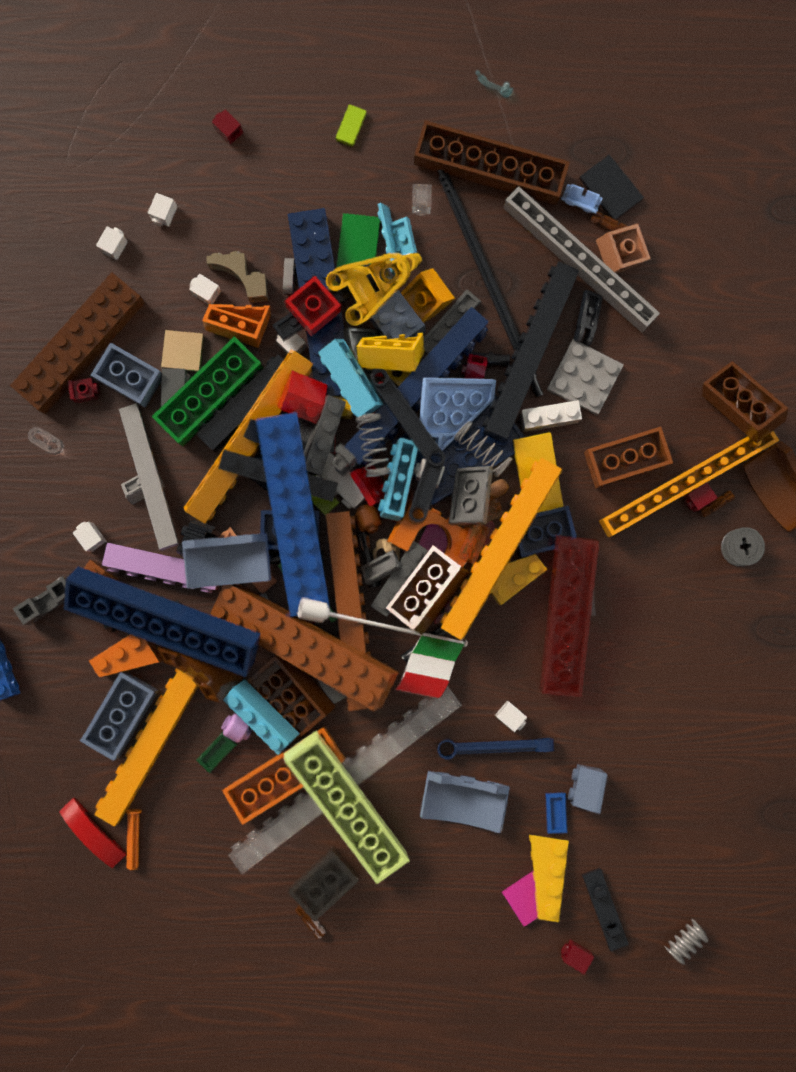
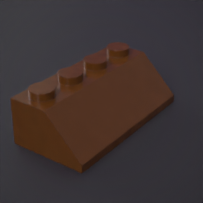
(427, 590)

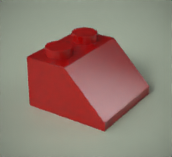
(303, 396)

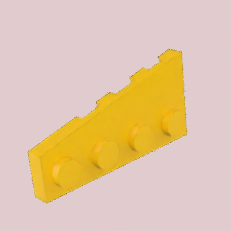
(549, 866)

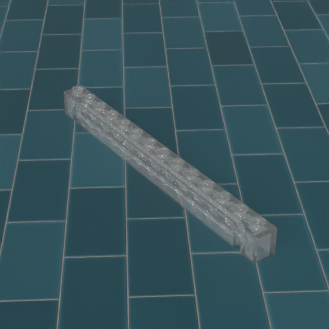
(362, 766)

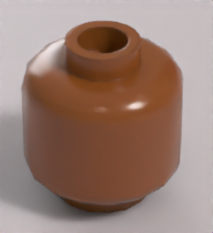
(368, 519)

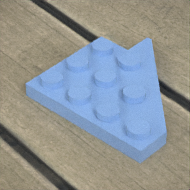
(451, 404)

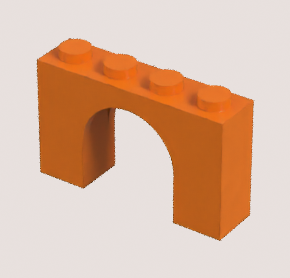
(405, 532)

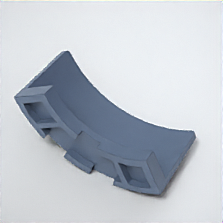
(226, 560)
(464, 801)

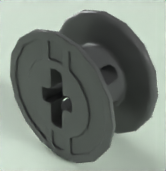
(753, 549)

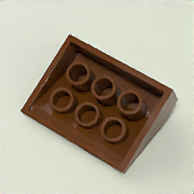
(292, 694)

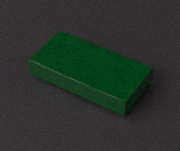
(216, 753)

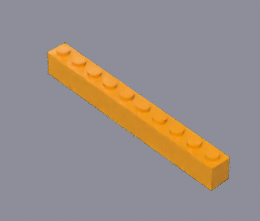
(217, 481)
(684, 483)
(501, 549)
(147, 748)

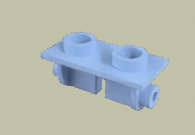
(589, 202)

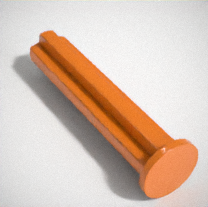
(133, 838)

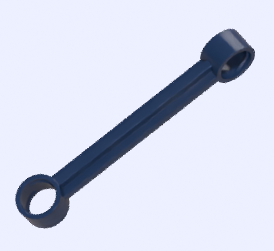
(536, 745)

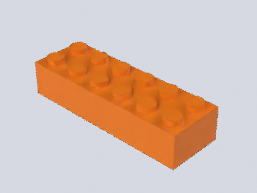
(269, 783)

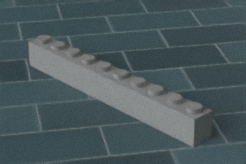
(578, 256)

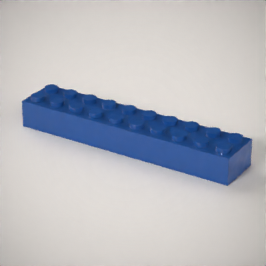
(292, 509)

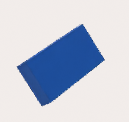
(556, 812)

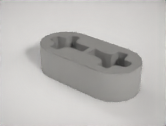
(289, 276)

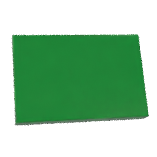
(357, 238)

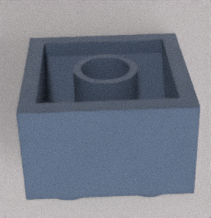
(587, 788)

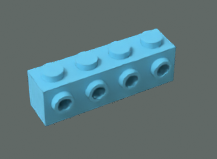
(350, 378)
(399, 480)
(261, 716)

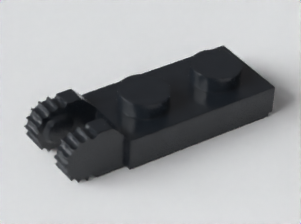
(588, 317)

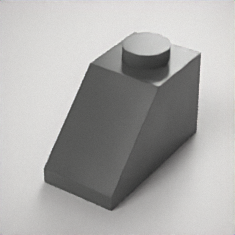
(171, 382)

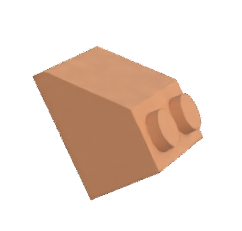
(623, 248)

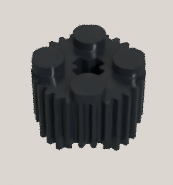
(195, 531)

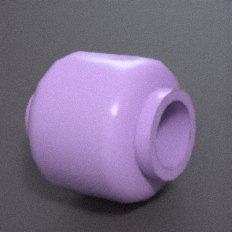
(235, 728)

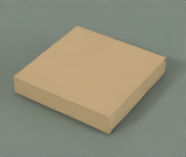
(182, 350)

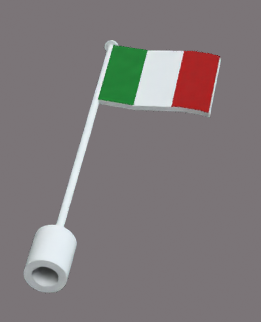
(428, 664)

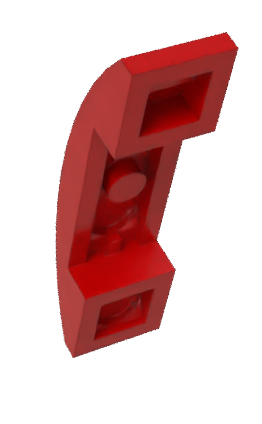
(90, 834)

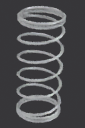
(363, 419)
(462, 432)

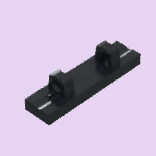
(605, 909)

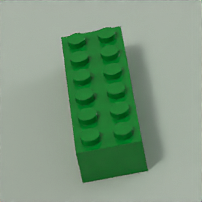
(207, 391)

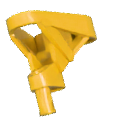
(355, 278)

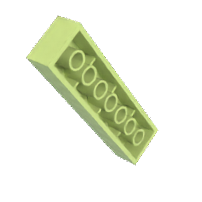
(346, 807)

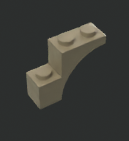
(236, 264)

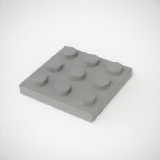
(585, 377)

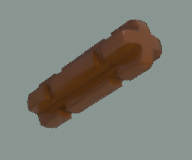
(606, 222)
(717, 503)
(318, 931)

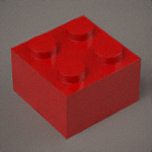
(313, 306)

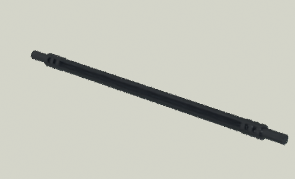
(483, 267)

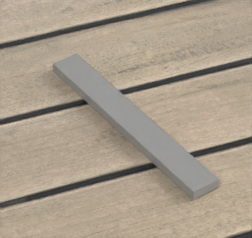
(149, 477)

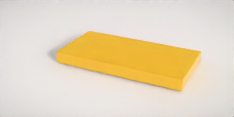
(531, 449)

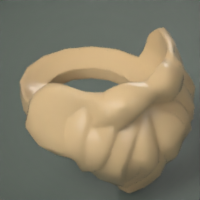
(382, 543)

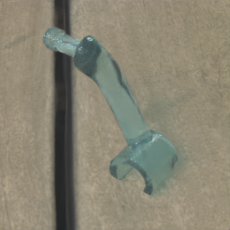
(504, 90)

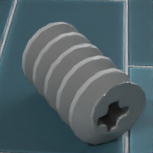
(687, 942)

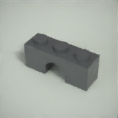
(39, 606)

